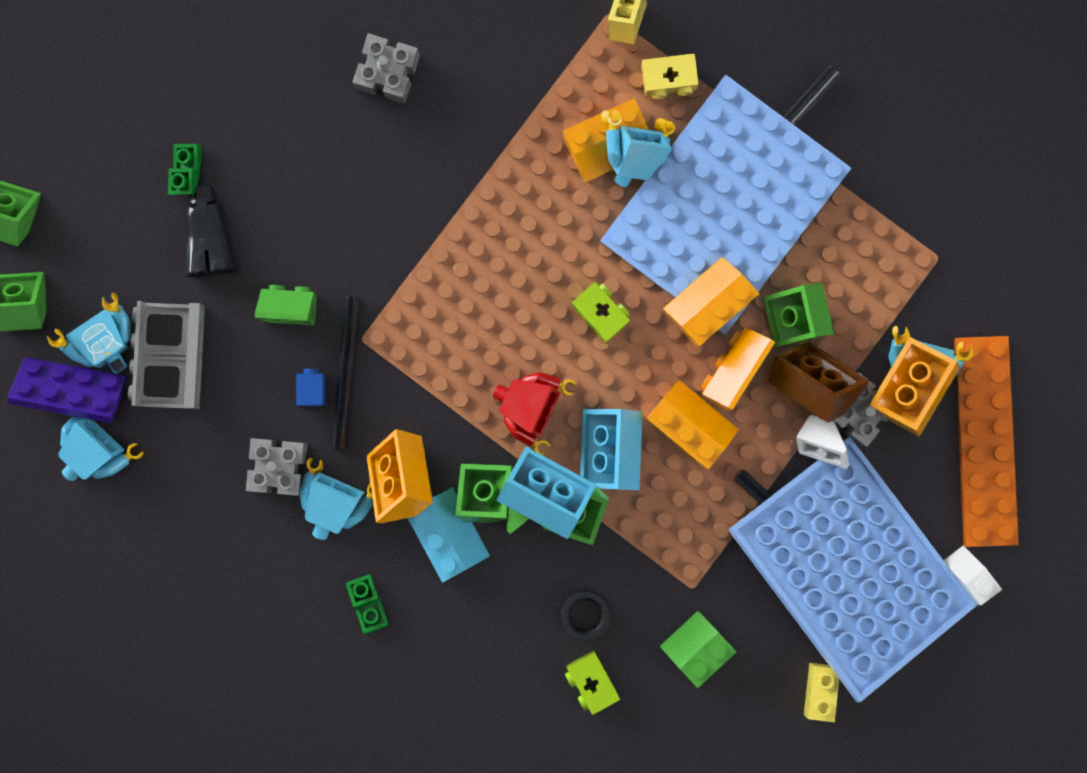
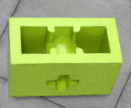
(586, 307)
(591, 667)

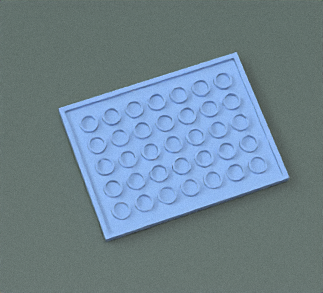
(731, 189)
(853, 570)

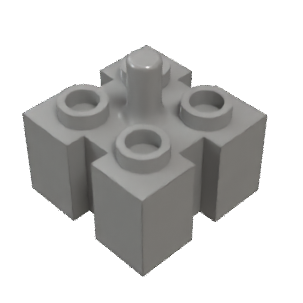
(386, 68)
(861, 418)
(276, 466)

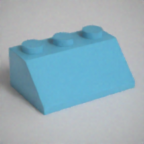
(611, 448)
(546, 492)
(446, 538)

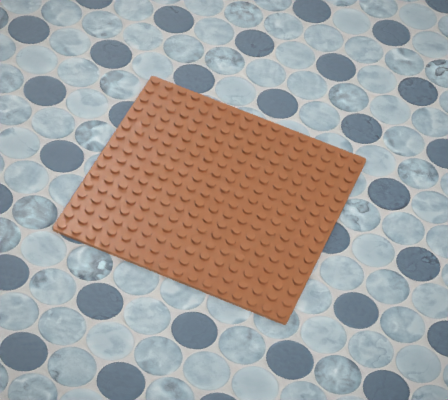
(527, 242)

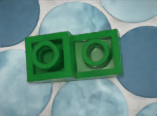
(186, 169)
(367, 604)

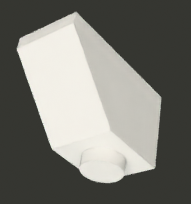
(822, 442)
(972, 575)

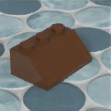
(816, 380)

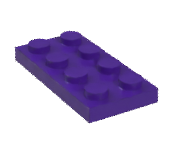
(67, 390)

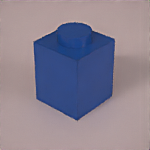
(310, 388)

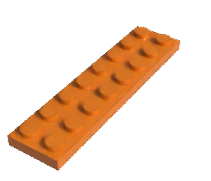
(986, 443)

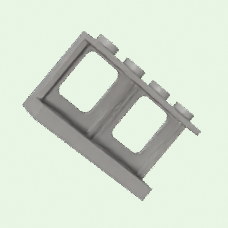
(184, 356)

